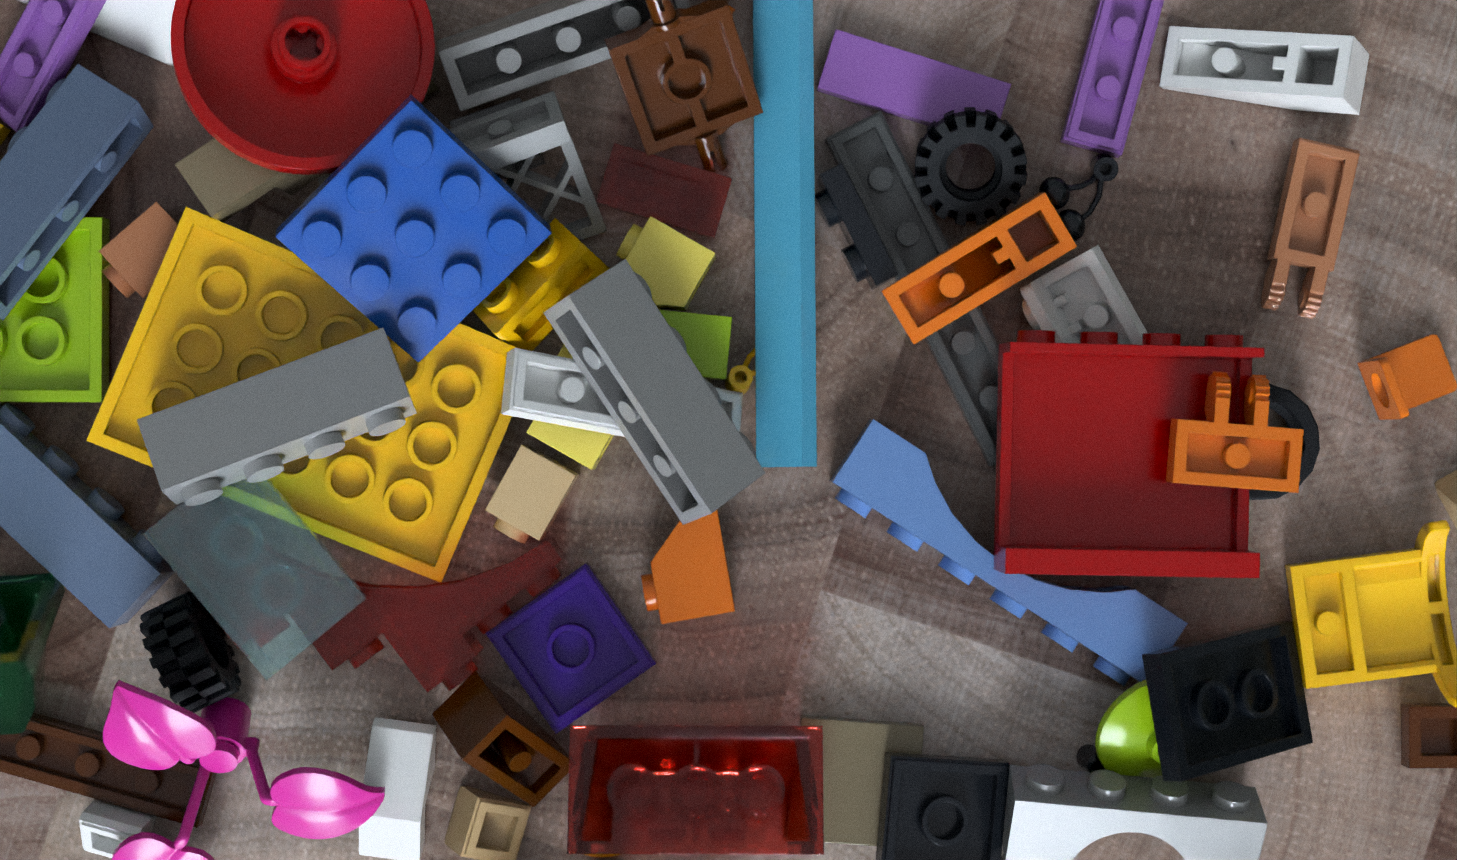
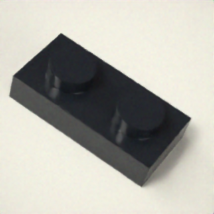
(842, 206)

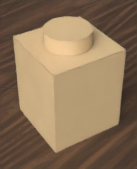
(530, 495)

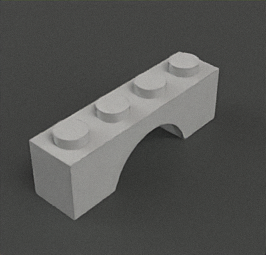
(1063, 811)

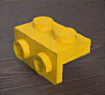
(538, 283)

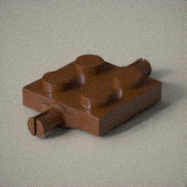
(685, 77)

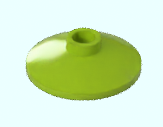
(1127, 735)

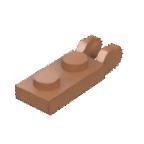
(1309, 221)

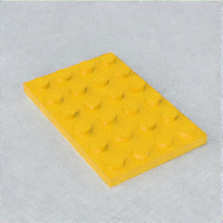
(245, 306)

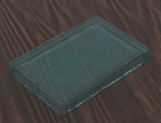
(257, 571)

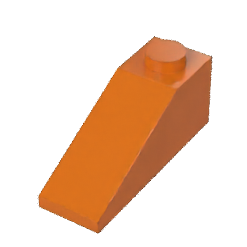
(979, 267)

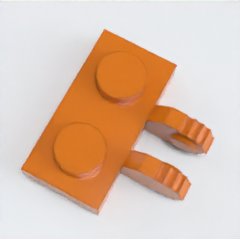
(1233, 453)

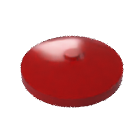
(299, 77)

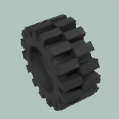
(976, 203)
(190, 652)

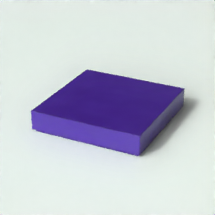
(571, 648)

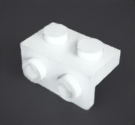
(1081, 298)

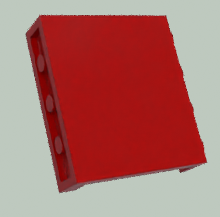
(1089, 458)

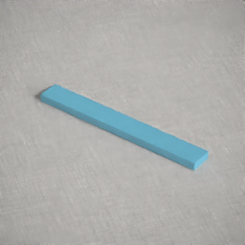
(784, 234)

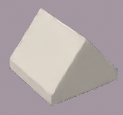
(107, 825)

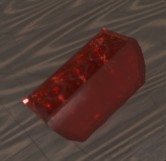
(695, 792)

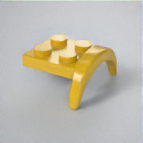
(1376, 615)

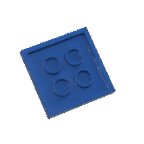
(413, 229)

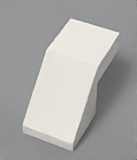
(402, 762)

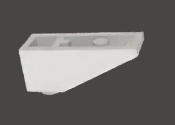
(1267, 68)

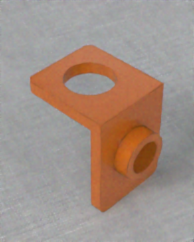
(1407, 377)

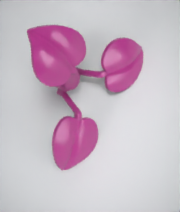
(159, 733)

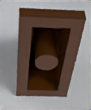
(502, 739)

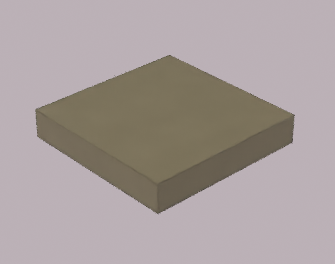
(855, 770)

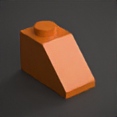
(690, 573)

